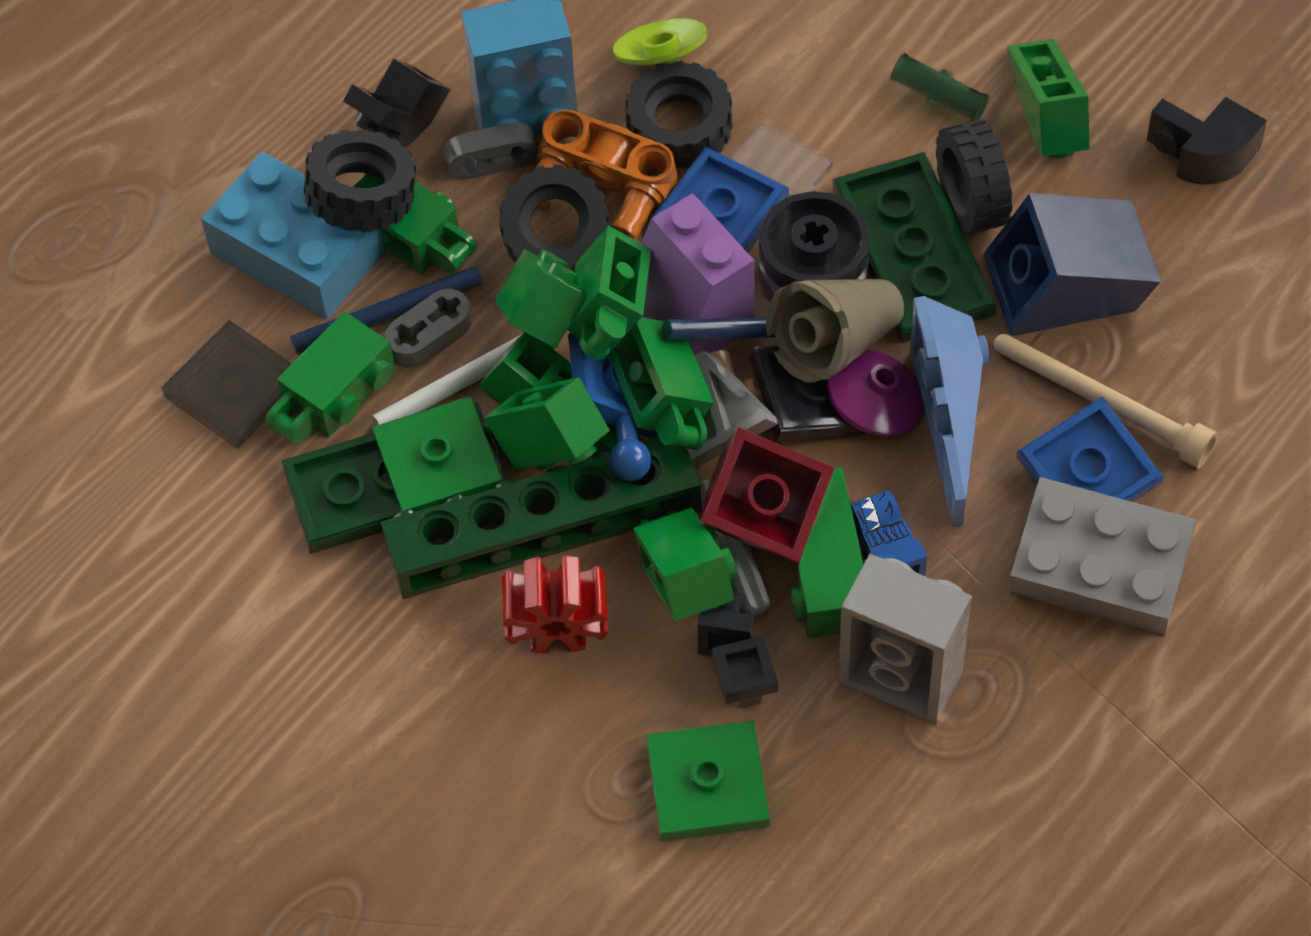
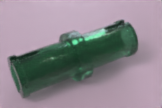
(939, 87)

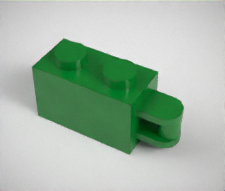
(426, 231)
(615, 282)
(541, 296)
(331, 380)
(662, 384)
(546, 425)
(685, 563)

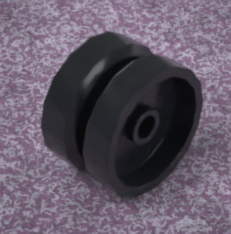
(812, 239)

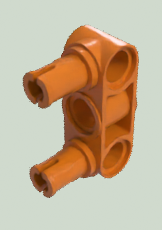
(614, 161)

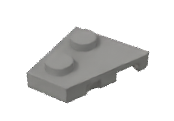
(732, 409)

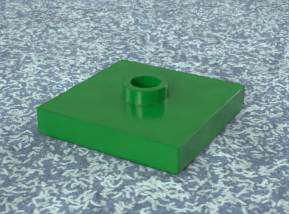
(437, 455)
(708, 780)

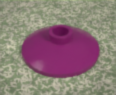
(877, 395)

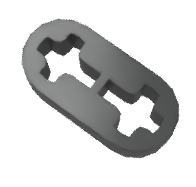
(490, 150)
(429, 329)

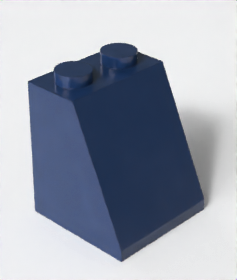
(1069, 262)

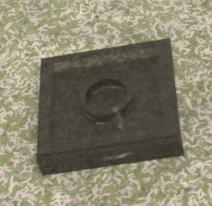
(228, 384)

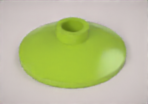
(660, 42)

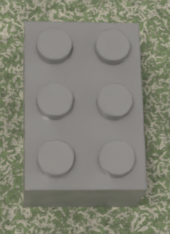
(1102, 555)
(903, 637)

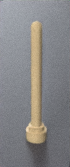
(1191, 441)

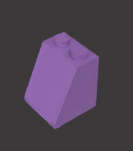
(696, 270)

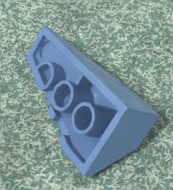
(949, 370)

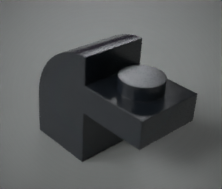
(401, 103)
(1208, 149)

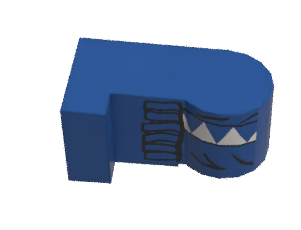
(885, 533)

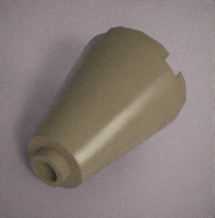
(828, 320)

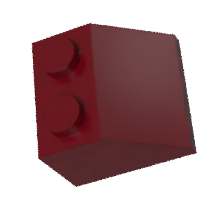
(765, 495)

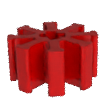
(554, 605)

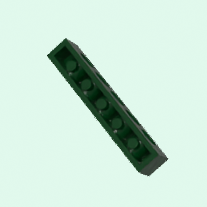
(526, 536)

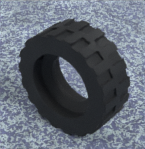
(681, 82)
(974, 176)
(547, 185)
(359, 207)

